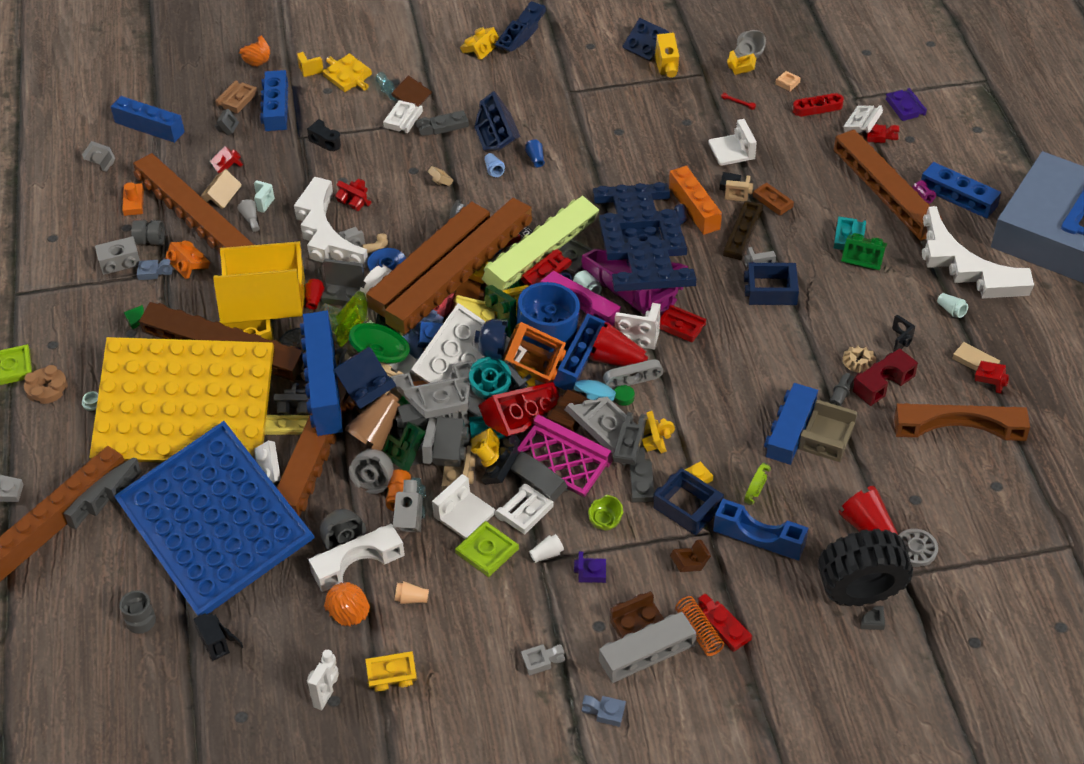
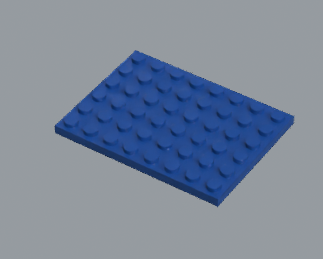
(213, 518)

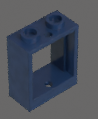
(771, 296)
(700, 489)

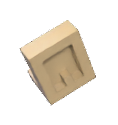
(738, 190)

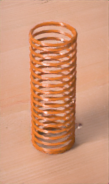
(699, 634)

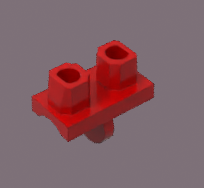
(355, 191)

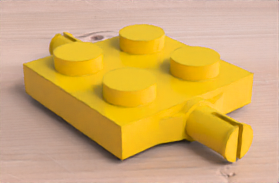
(347, 73)

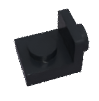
(516, 380)

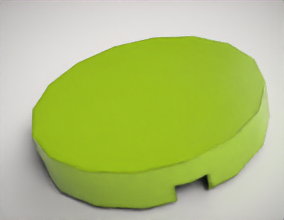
(757, 483)

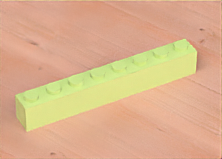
(536, 246)

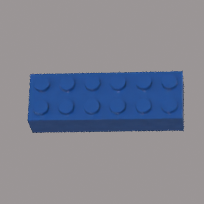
(320, 373)

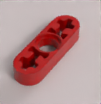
(829, 103)

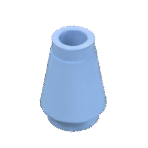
(494, 166)

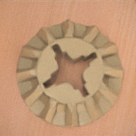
(863, 364)

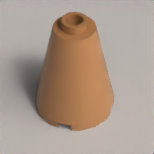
(375, 421)

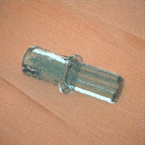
(387, 85)

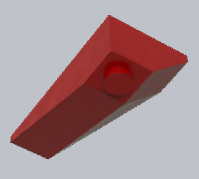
(516, 410)

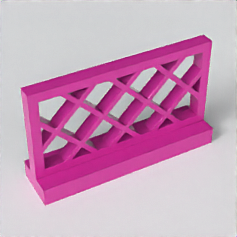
(575, 444)

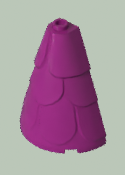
(597, 265)

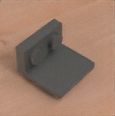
(342, 281)

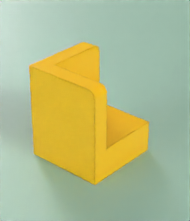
(311, 66)

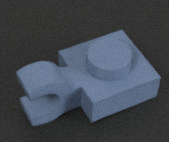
(152, 268)
(608, 710)

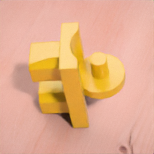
(658, 430)

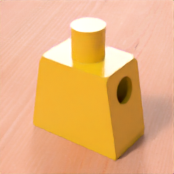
(667, 63)

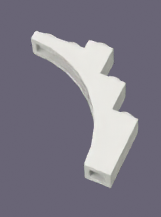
(324, 241)
(990, 278)

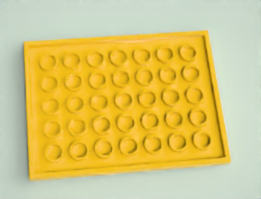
(173, 391)

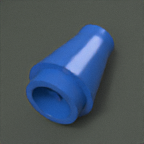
(535, 152)

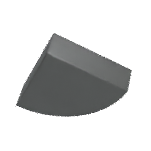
(874, 619)

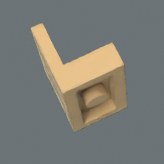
(221, 189)

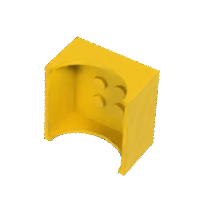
(260, 282)

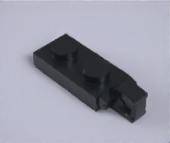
(507, 454)

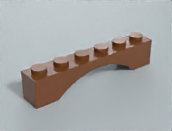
(1004, 422)

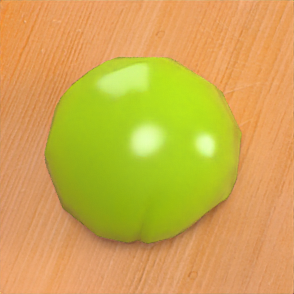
(605, 513)

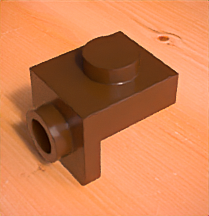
(691, 558)

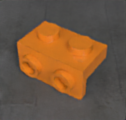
(186, 257)

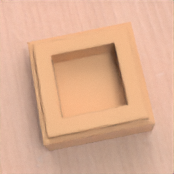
(787, 81)

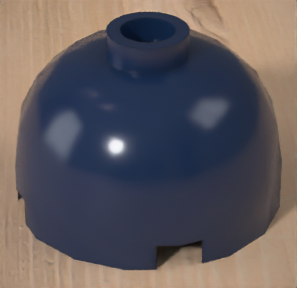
(492, 338)

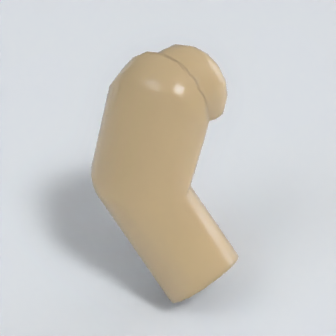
(381, 243)

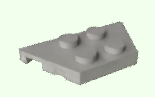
(600, 419)

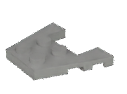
(437, 397)

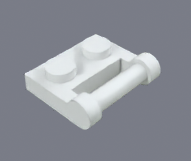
(526, 514)

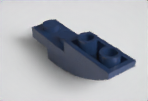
(521, 30)

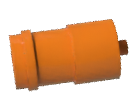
(396, 485)

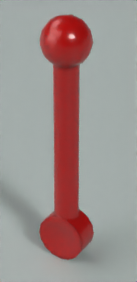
(751, 106)

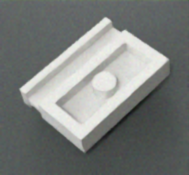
(403, 116)
(863, 118)

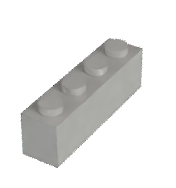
(647, 646)

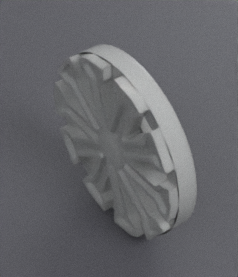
(918, 547)

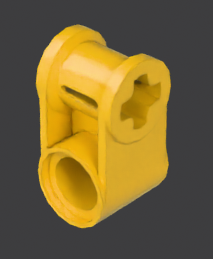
(486, 447)

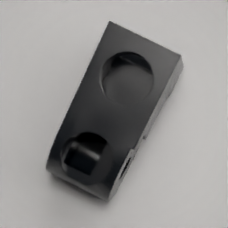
(324, 136)

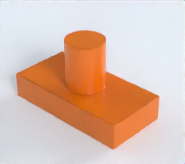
(133, 199)

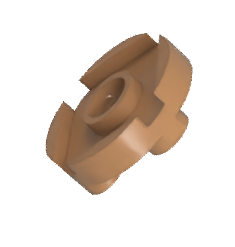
(50, 375)

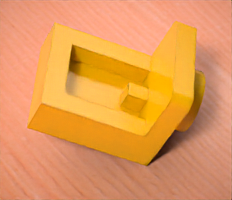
(741, 64)

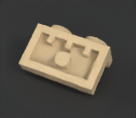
(452, 473)

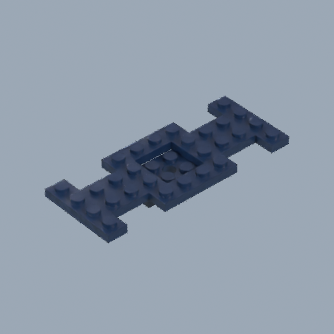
(636, 237)

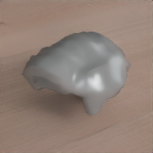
(749, 43)

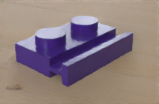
(905, 104)

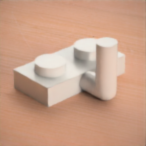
(267, 459)

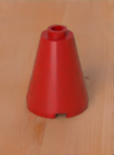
(616, 348)
(867, 512)

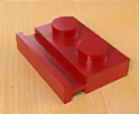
(681, 323)

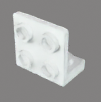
(735, 147)
(641, 329)
(460, 508)

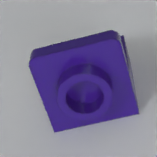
(590, 569)

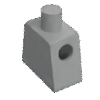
(408, 518)

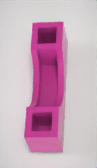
(589, 301)

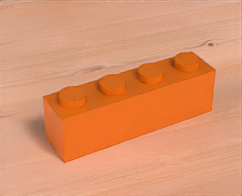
(698, 202)

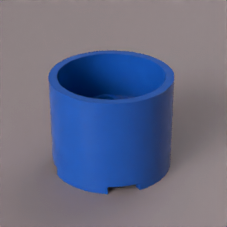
(551, 310)

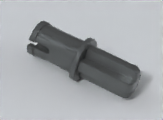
(841, 390)

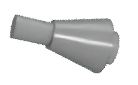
(248, 211)

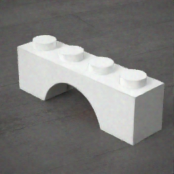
(380, 545)

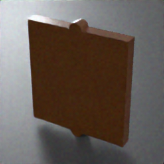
(411, 91)

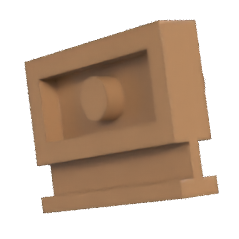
(236, 96)

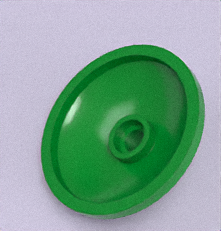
(385, 342)

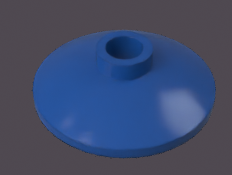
(386, 256)

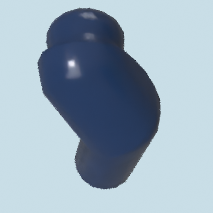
(682, 213)

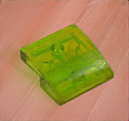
(352, 314)

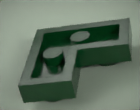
(503, 305)
(403, 450)

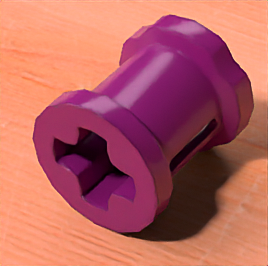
(924, 191)

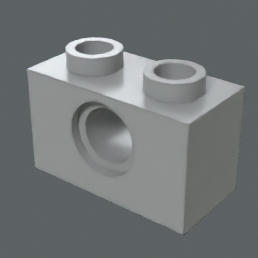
(117, 255)

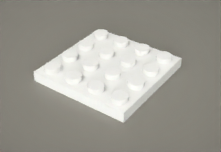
(454, 345)

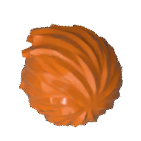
(256, 53)
(347, 604)

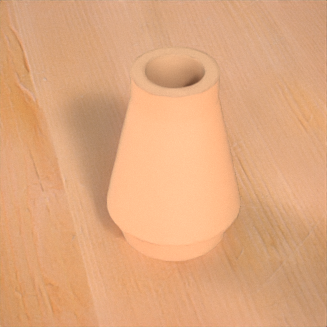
(410, 593)

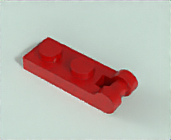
(545, 267)

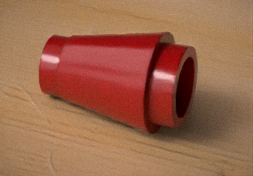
(313, 293)

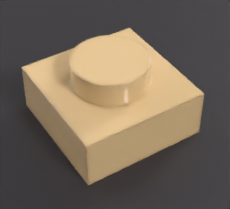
(440, 176)

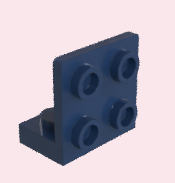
(643, 39)
(364, 377)

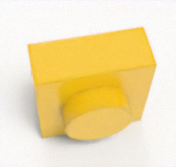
(700, 472)

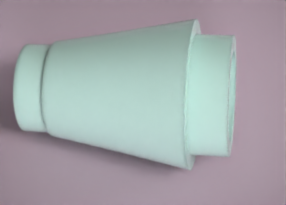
(953, 305)

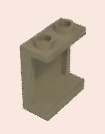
(828, 430)

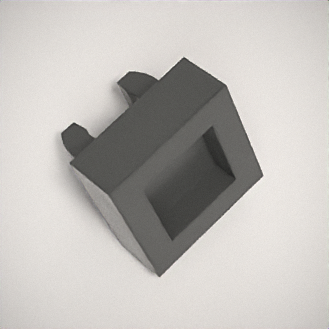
(227, 122)

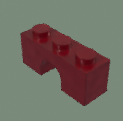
(872, 383)

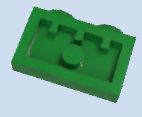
(864, 251)

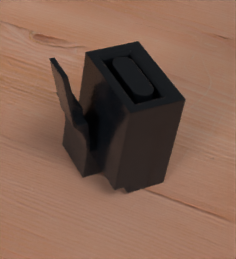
(212, 635)

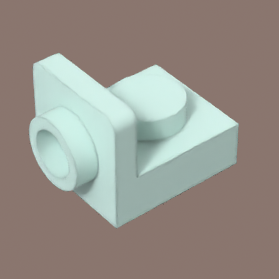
(263, 196)

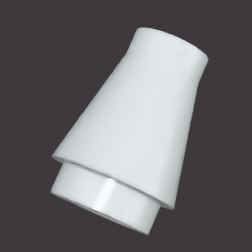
(548, 548)

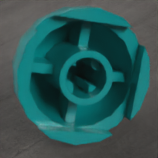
(489, 377)

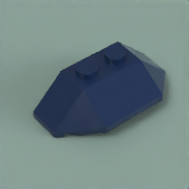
(495, 124)

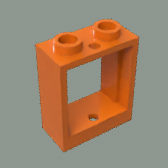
(558, 354)

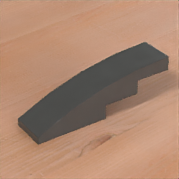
(101, 492)

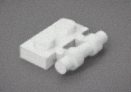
(322, 679)

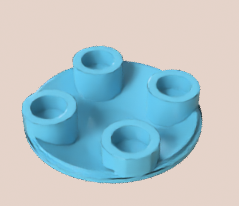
(594, 389)

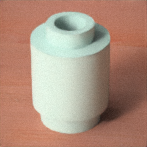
(586, 280)

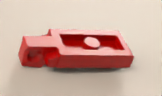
(724, 623)

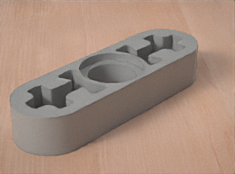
(646, 370)

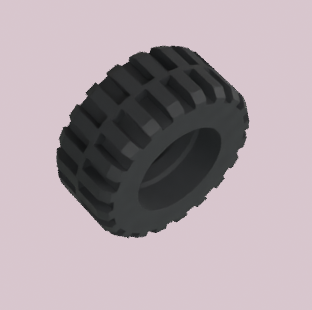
(865, 567)

